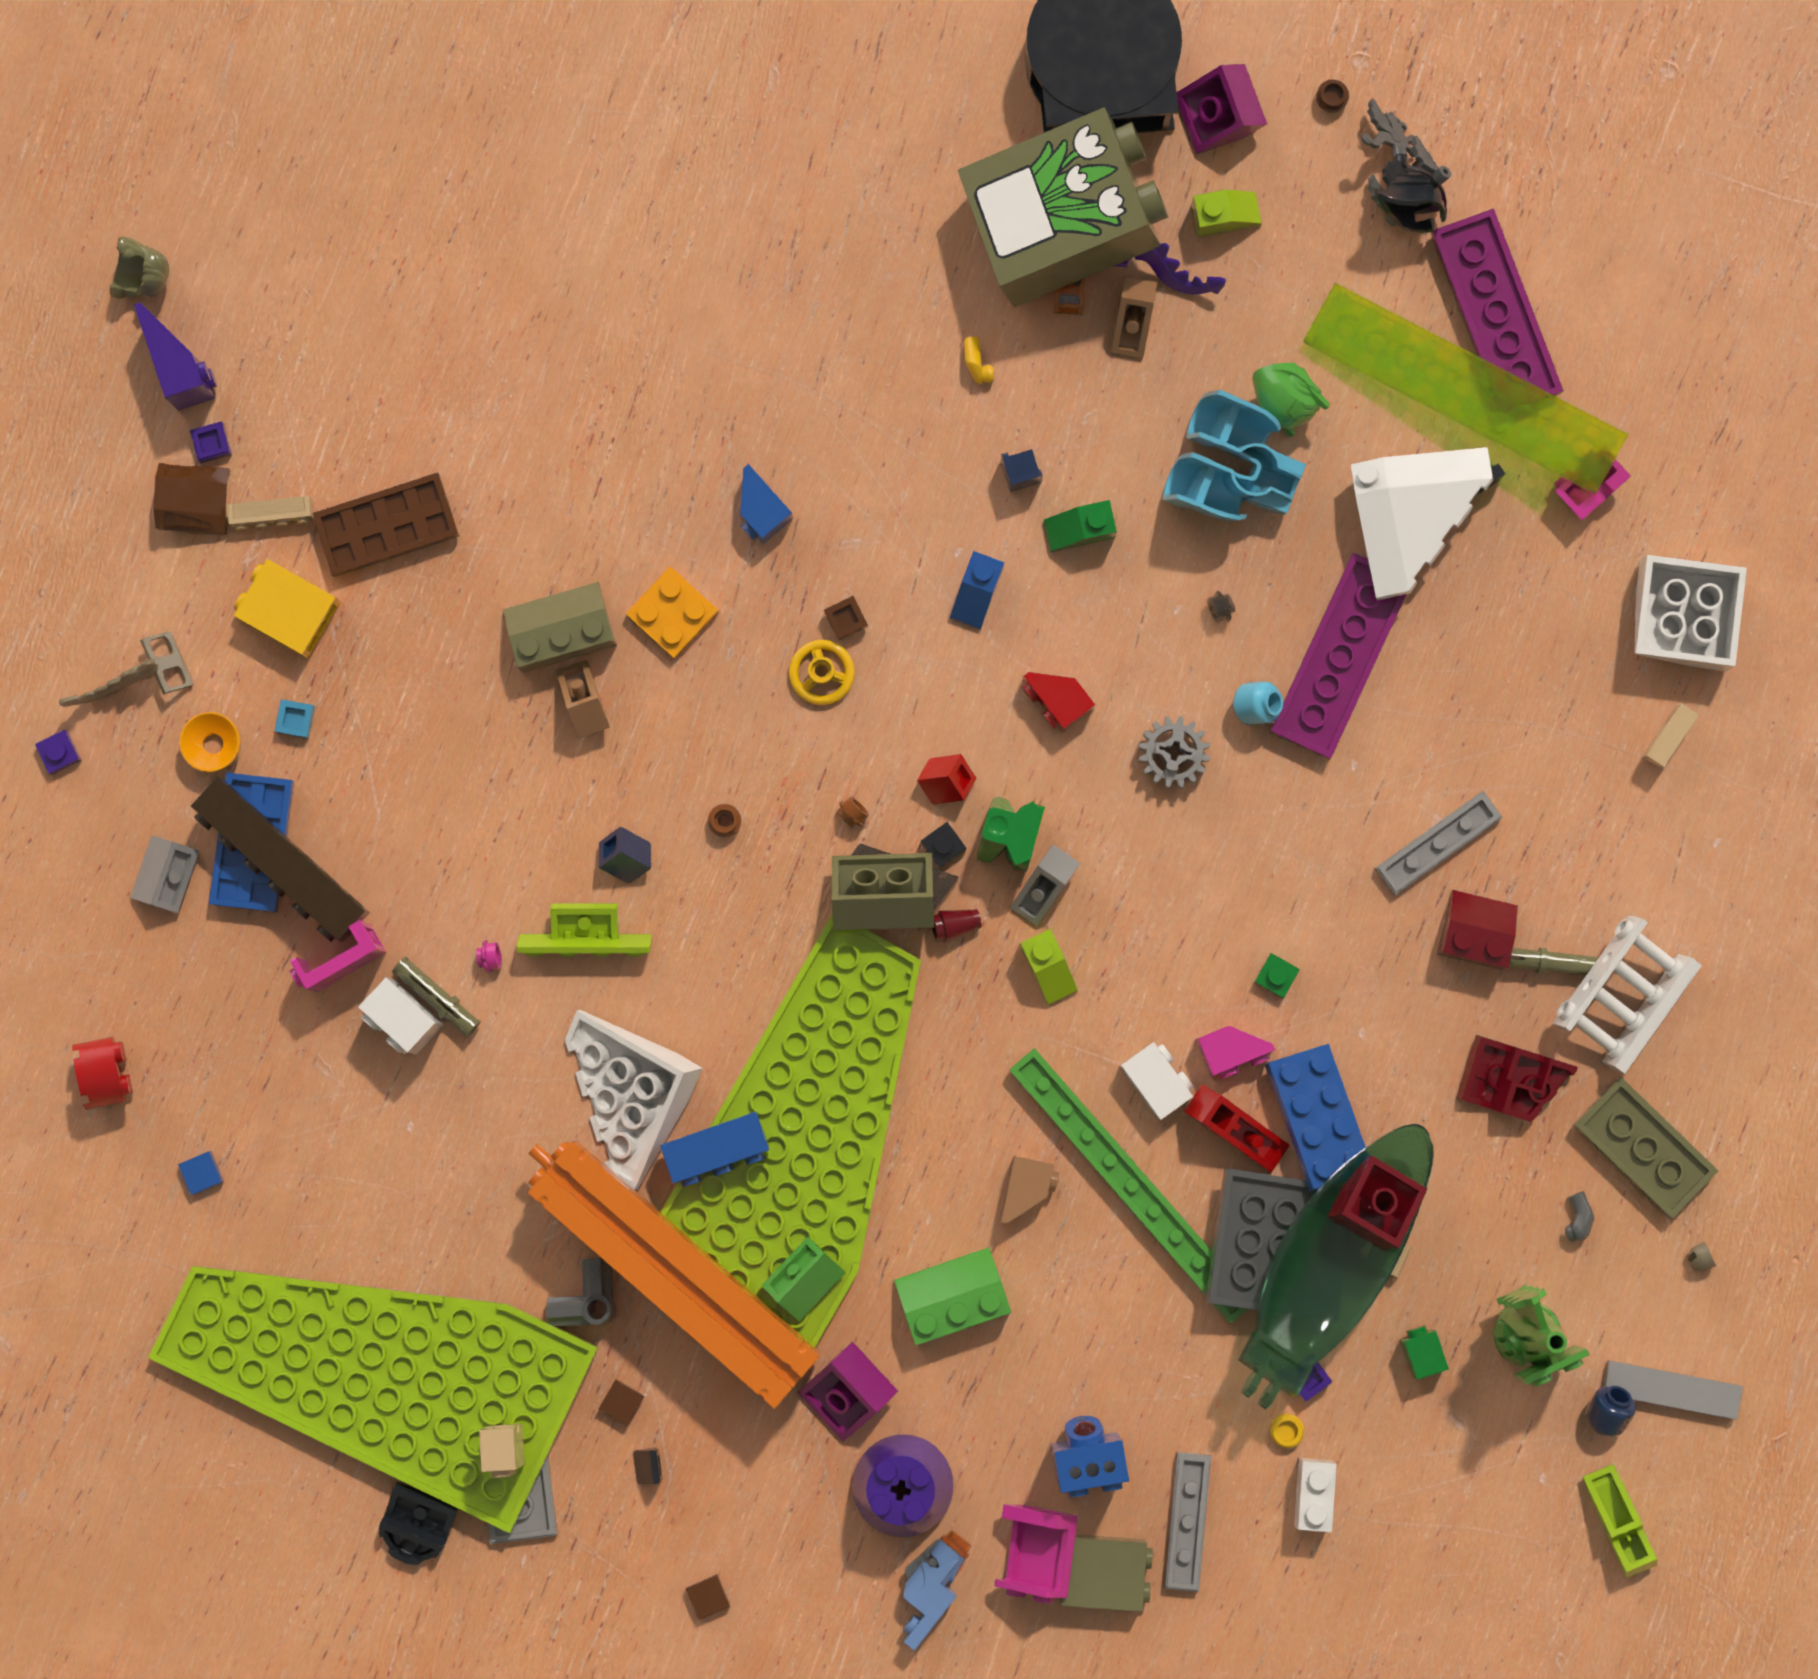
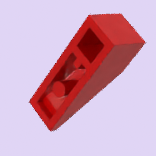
(1236, 1127)

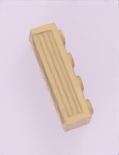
(270, 512)

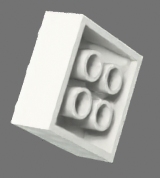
(1689, 612)

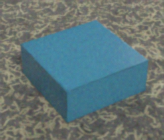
(294, 719)

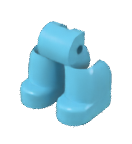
(1242, 431)

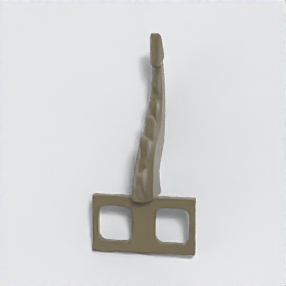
(145, 670)

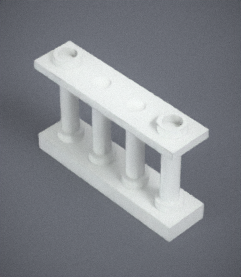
(1658, 997)

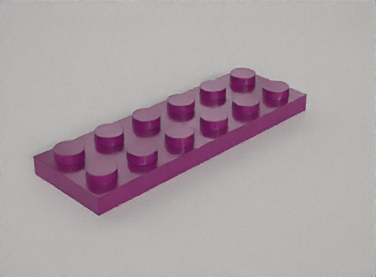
(1494, 299)
(1337, 662)

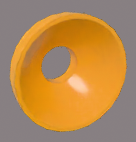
(194, 737)

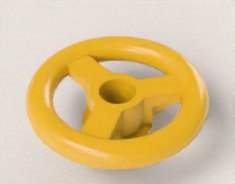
(846, 679)

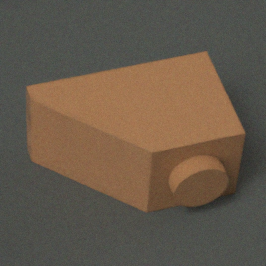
(1134, 317)
(582, 699)
(1027, 1186)

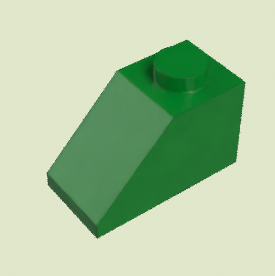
(1081, 526)

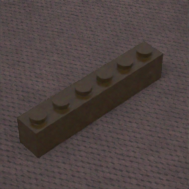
(279, 859)

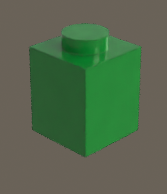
(1423, 1352)

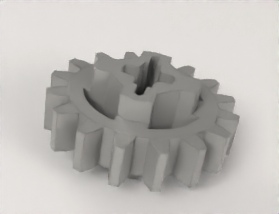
(1176, 738)

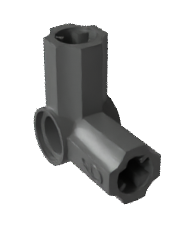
(577, 1309)

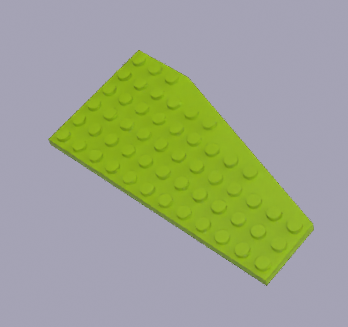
(825, 1105)
(384, 1375)

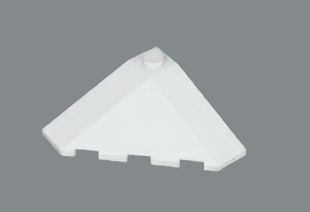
(1411, 506)
(633, 1091)

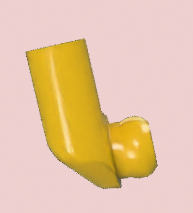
(973, 361)

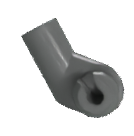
(1583, 1220)

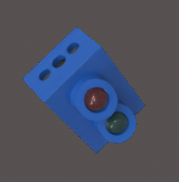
(1089, 1458)

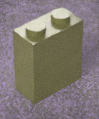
(1109, 1573)

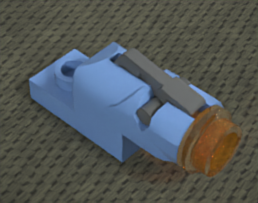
(928, 1583)

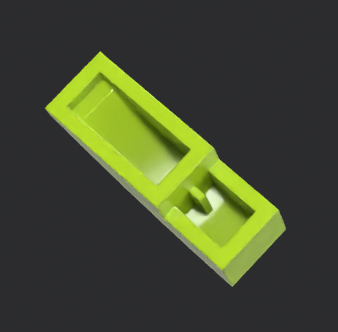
(1620, 1521)

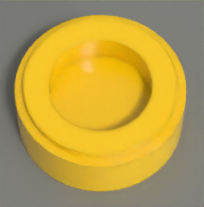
(1287, 1430)

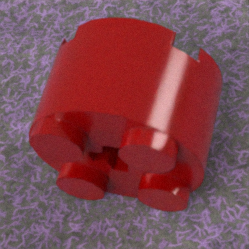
(101, 1073)

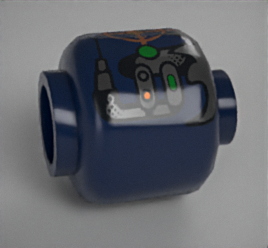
(1610, 1410)

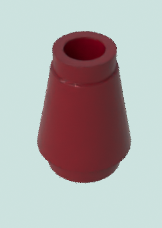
(955, 923)

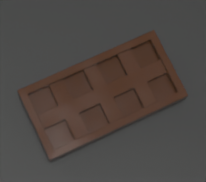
(385, 524)

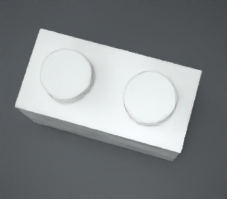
(1157, 1080)
(1315, 1495)

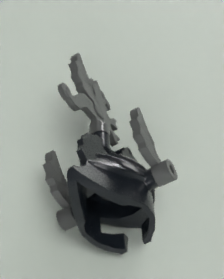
(1409, 188)

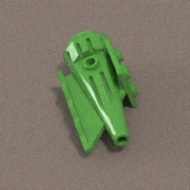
(1532, 1337)

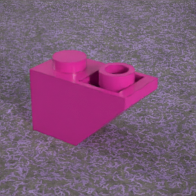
(1231, 1047)

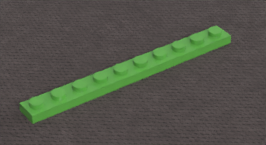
(1119, 1171)

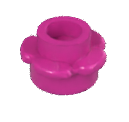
(489, 956)

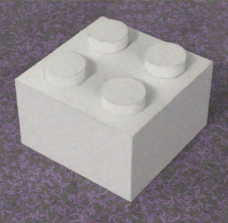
(400, 1016)

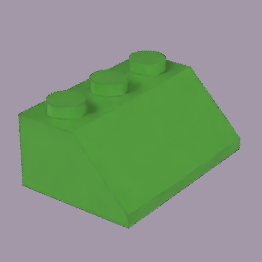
(952, 1296)

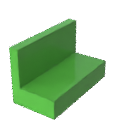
(803, 1279)

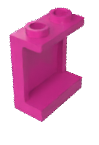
(365, 951)
(1039, 1552)

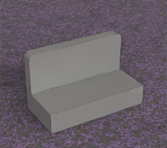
(164, 874)

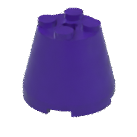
(925, 1473)

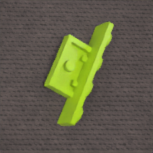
(584, 930)

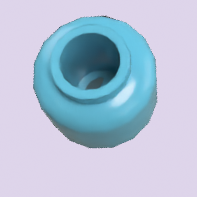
(1257, 703)

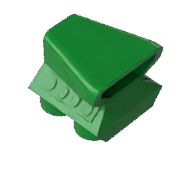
(1010, 833)

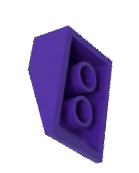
(180, 374)

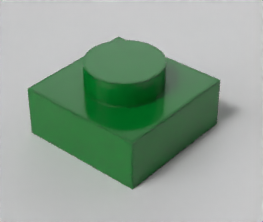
(1276, 975)

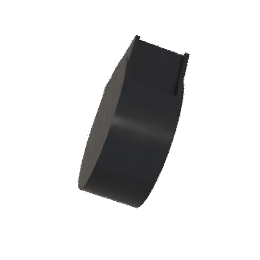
(1107, 57)

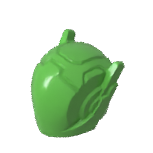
(1288, 394)

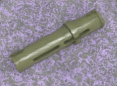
(1551, 961)
(408, 971)

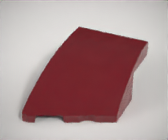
(1511, 1078)

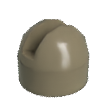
(1701, 1257)

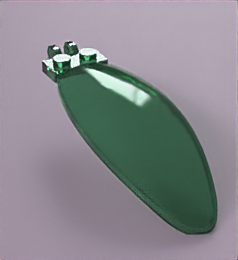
(1325, 1274)

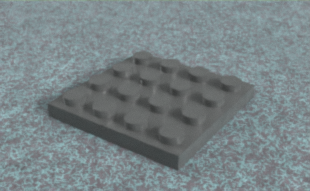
(1249, 1228)

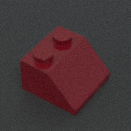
(1479, 930)
(1378, 1203)

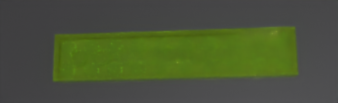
(1466, 388)

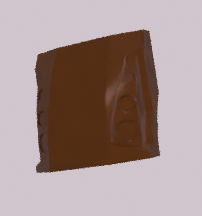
(191, 499)

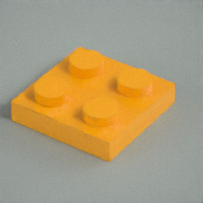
(672, 612)

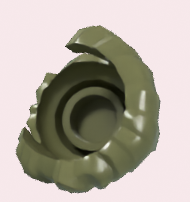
(139, 270)

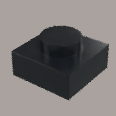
(943, 844)

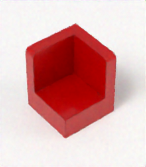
(946, 779)

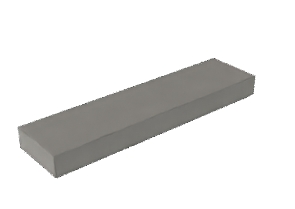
(1438, 843)
(1675, 1389)
(1187, 1521)

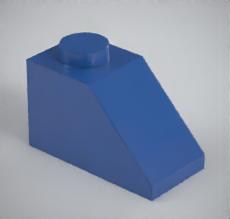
(761, 508)
(977, 590)

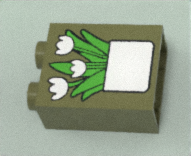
(1063, 205)

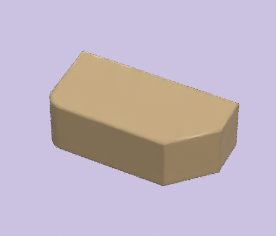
(1670, 735)

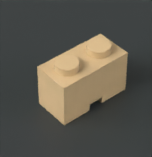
(502, 1449)

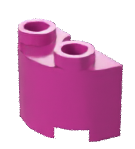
(1584, 501)

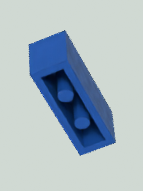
(715, 1149)

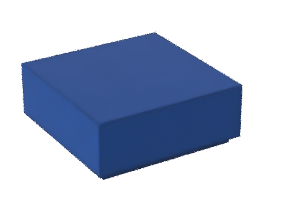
(200, 1173)

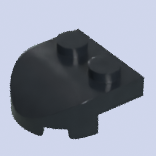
(416, 1524)

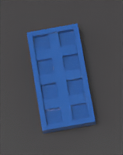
(232, 880)
(1316, 1112)

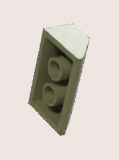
(559, 627)
(882, 891)

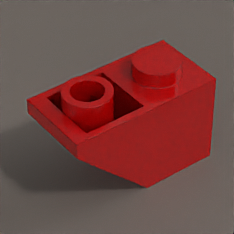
(1060, 697)

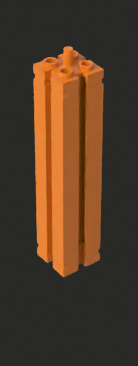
(671, 1270)

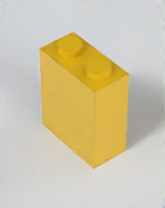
(286, 607)

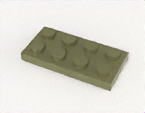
(1645, 1148)

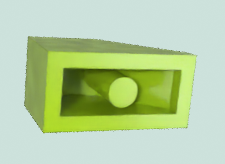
(1224, 211)
(1048, 966)

